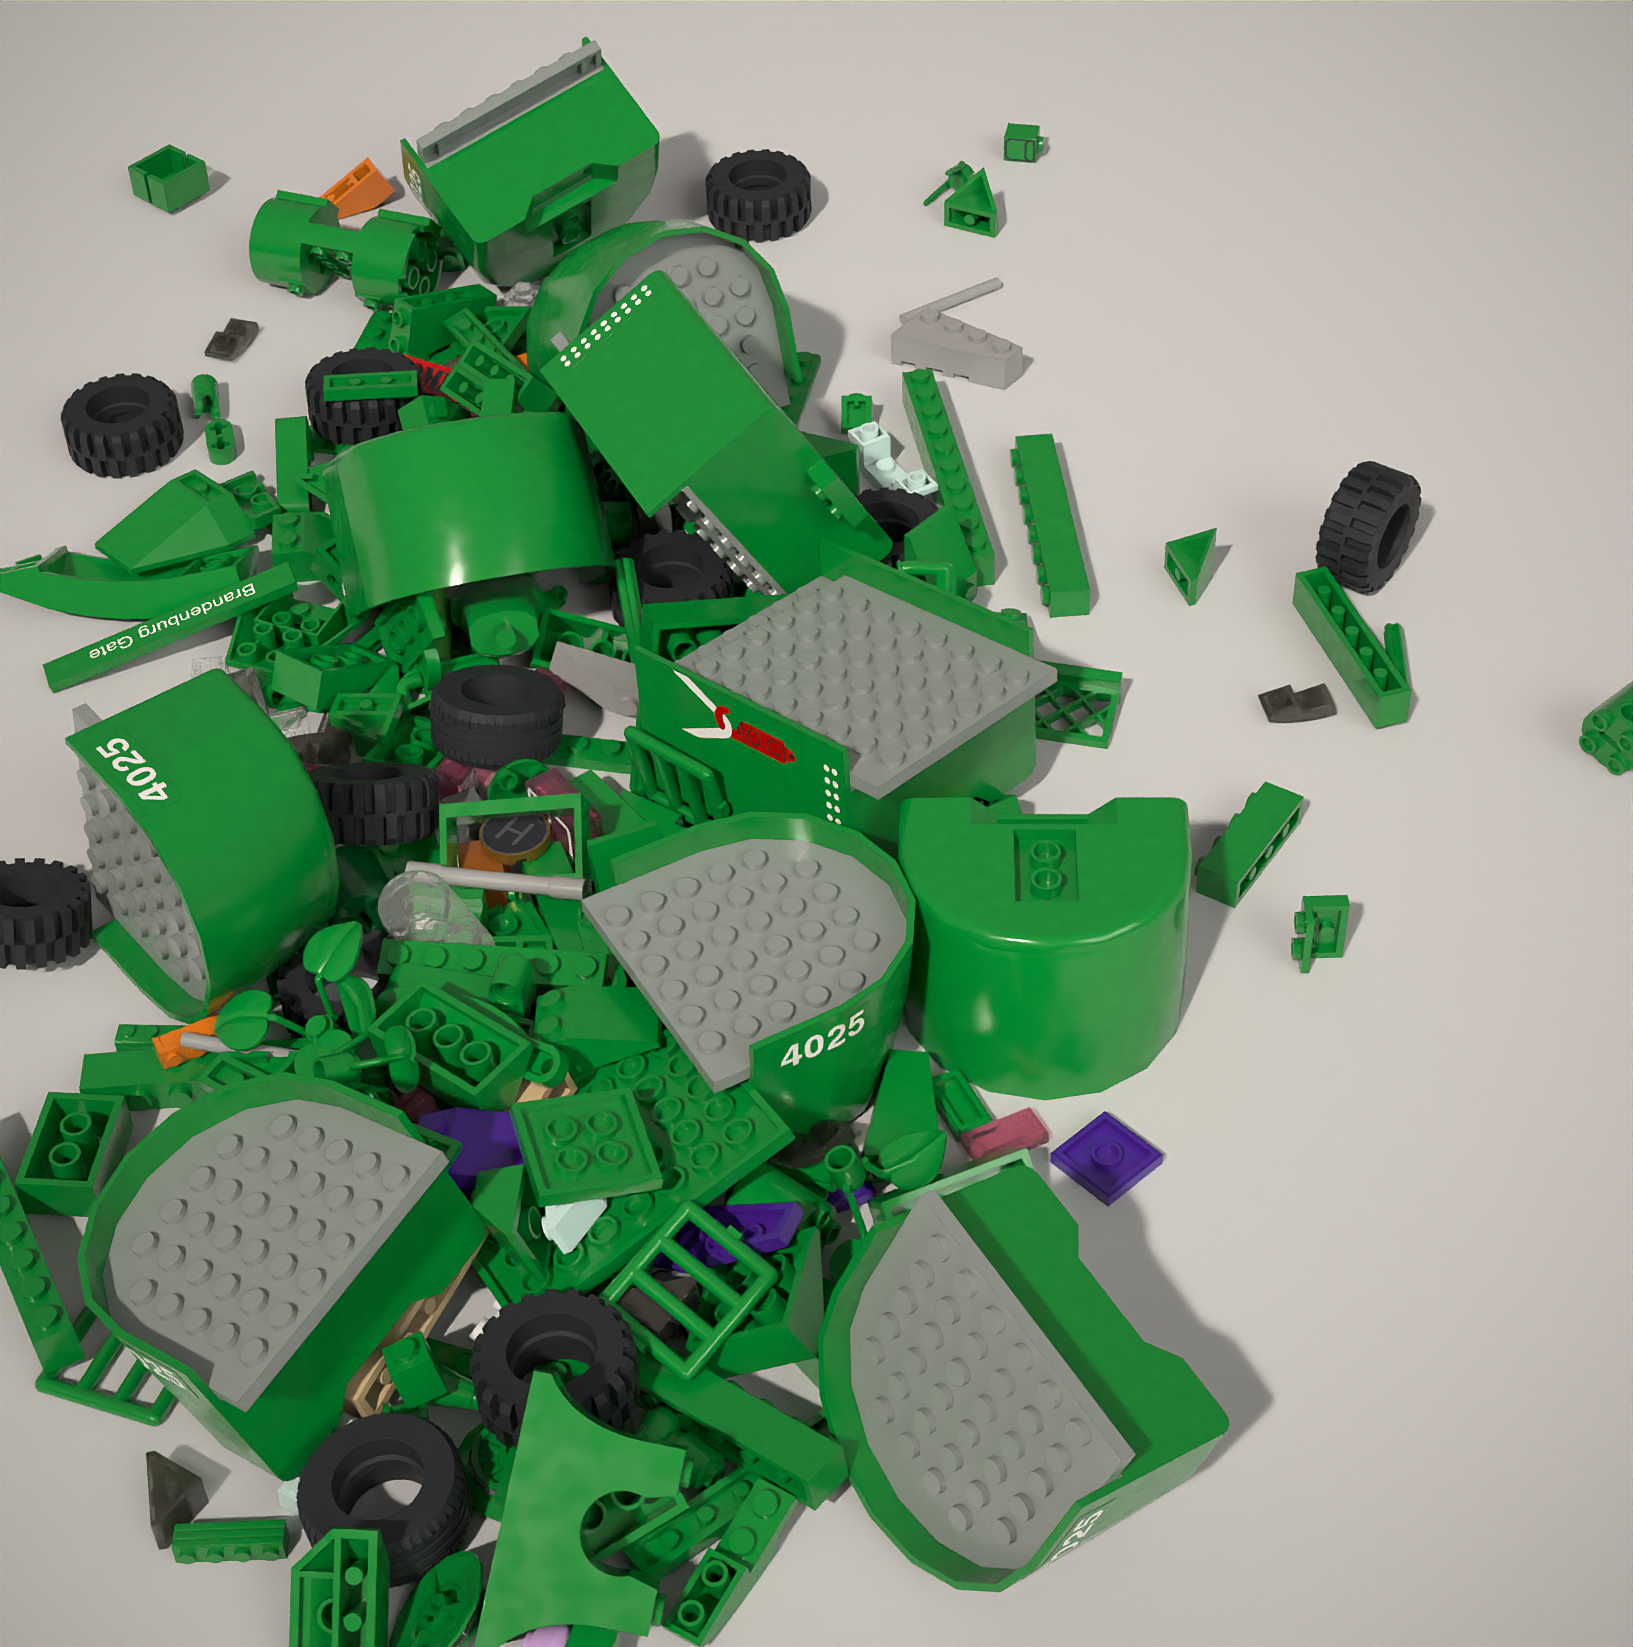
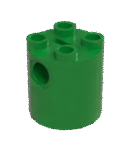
(1609, 732)
(770, 1185)

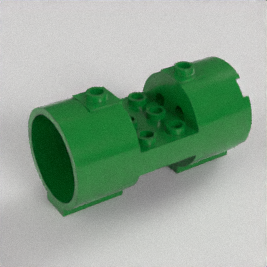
(302, 247)

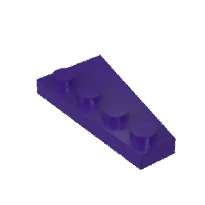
(762, 1225)

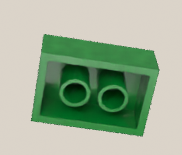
(73, 1152)

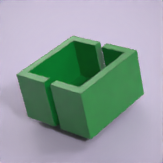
(169, 178)

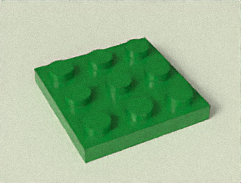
(585, 1147)

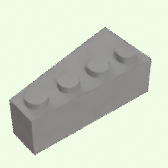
(957, 350)

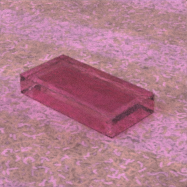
(1017, 1129)

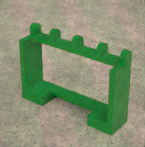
(477, 811)

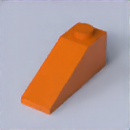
(359, 190)

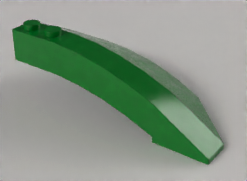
(104, 589)

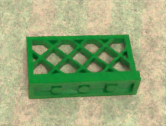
(1086, 686)

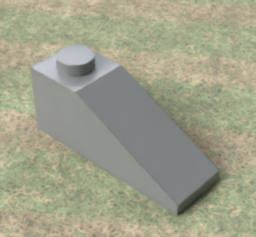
(599, 677)

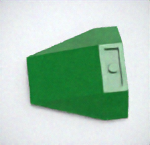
(177, 524)
(283, 626)

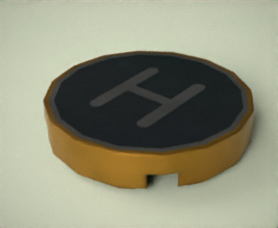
(515, 838)

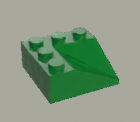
(782, 1324)

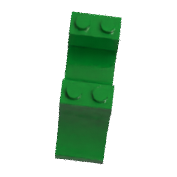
(542, 1556)

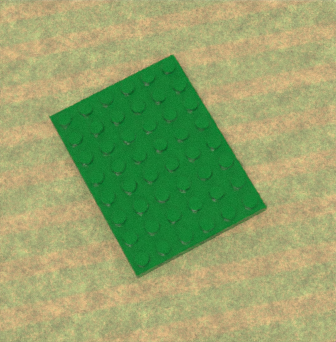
(701, 1149)

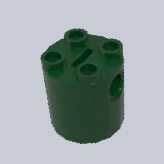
(359, 888)

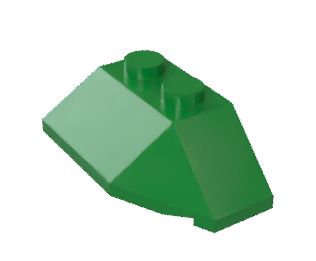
(341, 1591)

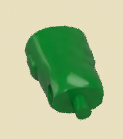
(499, 614)

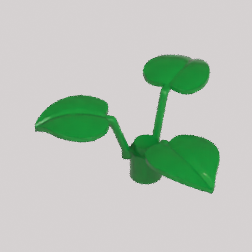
(246, 1017)
(398, 1041)
(908, 1160)

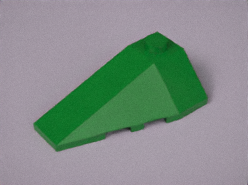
(578, 632)

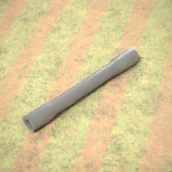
(554, 886)

